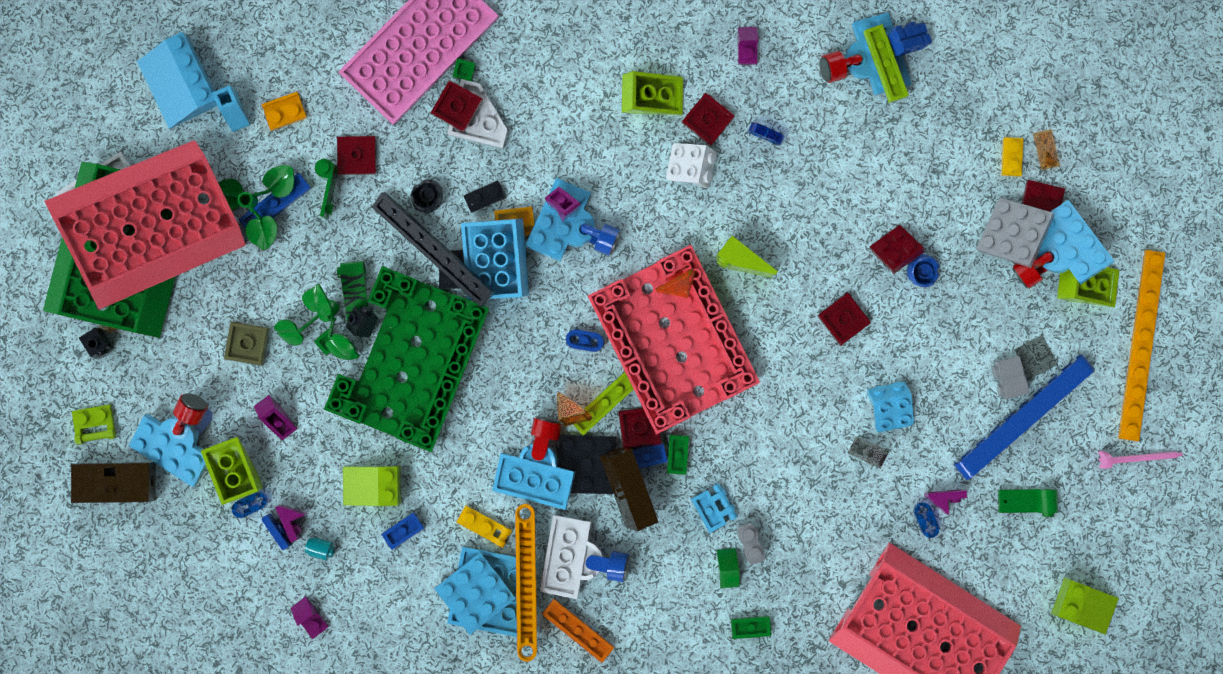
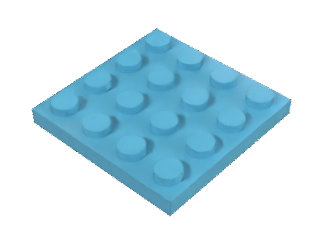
(505, 565)

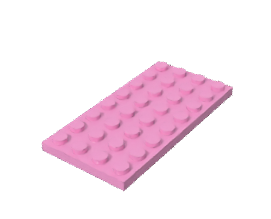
(415, 51)

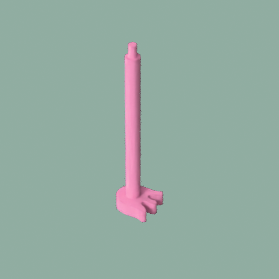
(1107, 460)

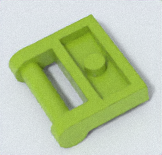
(92, 418)

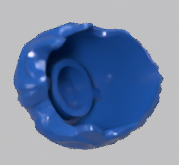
(923, 271)

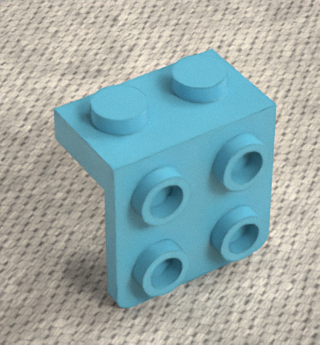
(891, 406)

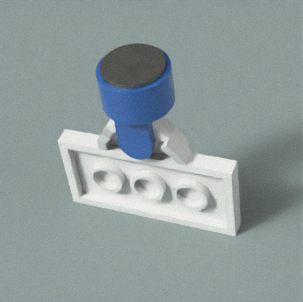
(575, 558)

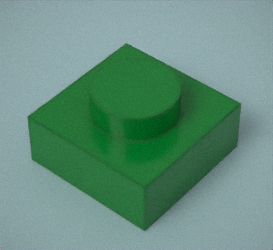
(464, 70)
(321, 342)

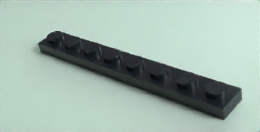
(433, 249)

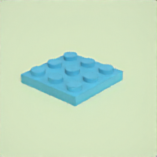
(475, 593)

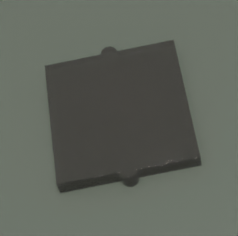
(1036, 357)

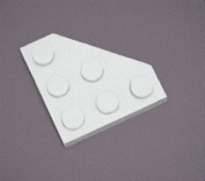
(486, 124)

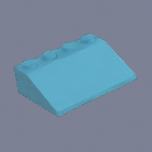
(177, 80)
(497, 255)

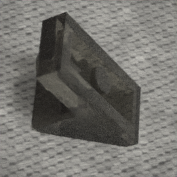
(868, 452)

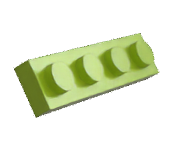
(885, 63)
(605, 402)

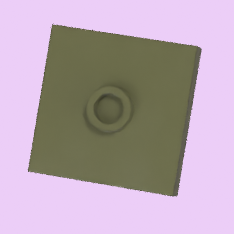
(246, 343)

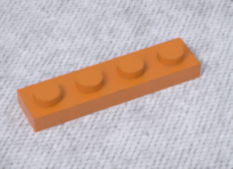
(578, 630)

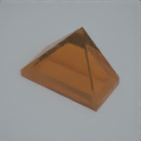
(1046, 149)
(678, 286)

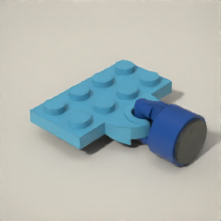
(552, 235)

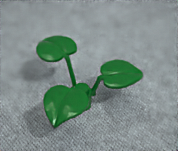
(262, 230)
(326, 309)

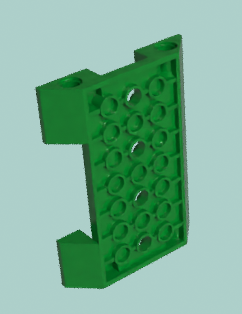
(431, 368)

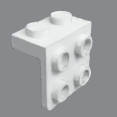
(691, 164)

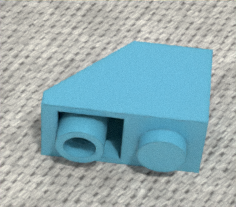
(231, 108)

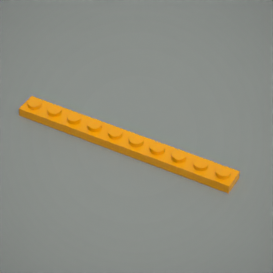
(1141, 345)

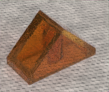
(570, 412)

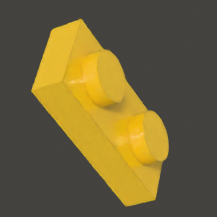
(1012, 157)

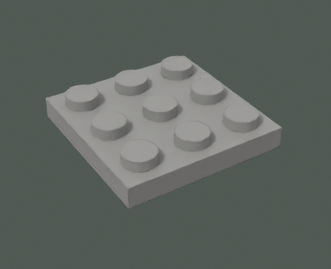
(1015, 232)

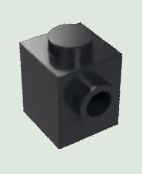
(361, 321)
(96, 343)

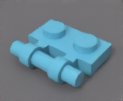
(708, 510)

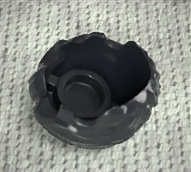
(427, 196)

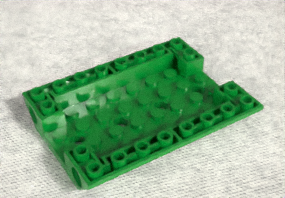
(71, 298)

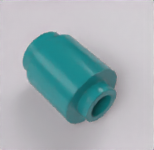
(319, 548)

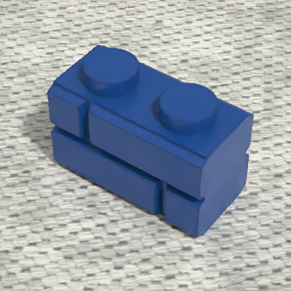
(909, 39)

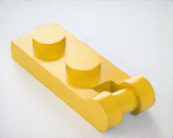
(483, 526)

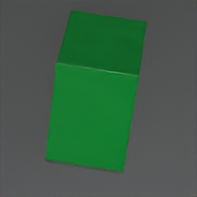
(728, 568)

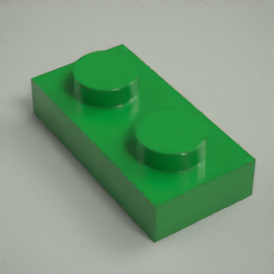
(677, 454)
(750, 627)

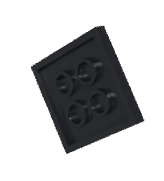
(582, 455)

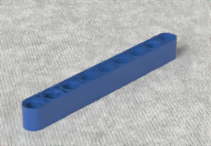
(1025, 417)

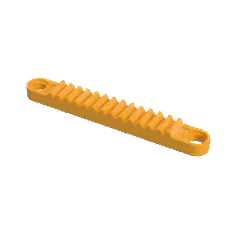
(526, 582)

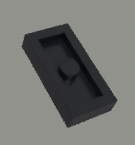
(484, 196)

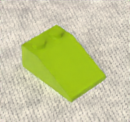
(652, 93)
(740, 258)
(1093, 291)
(231, 470)
(372, 486)
(1084, 606)

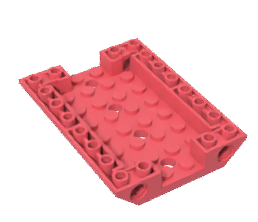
(159, 246)
(650, 352)
(941, 614)

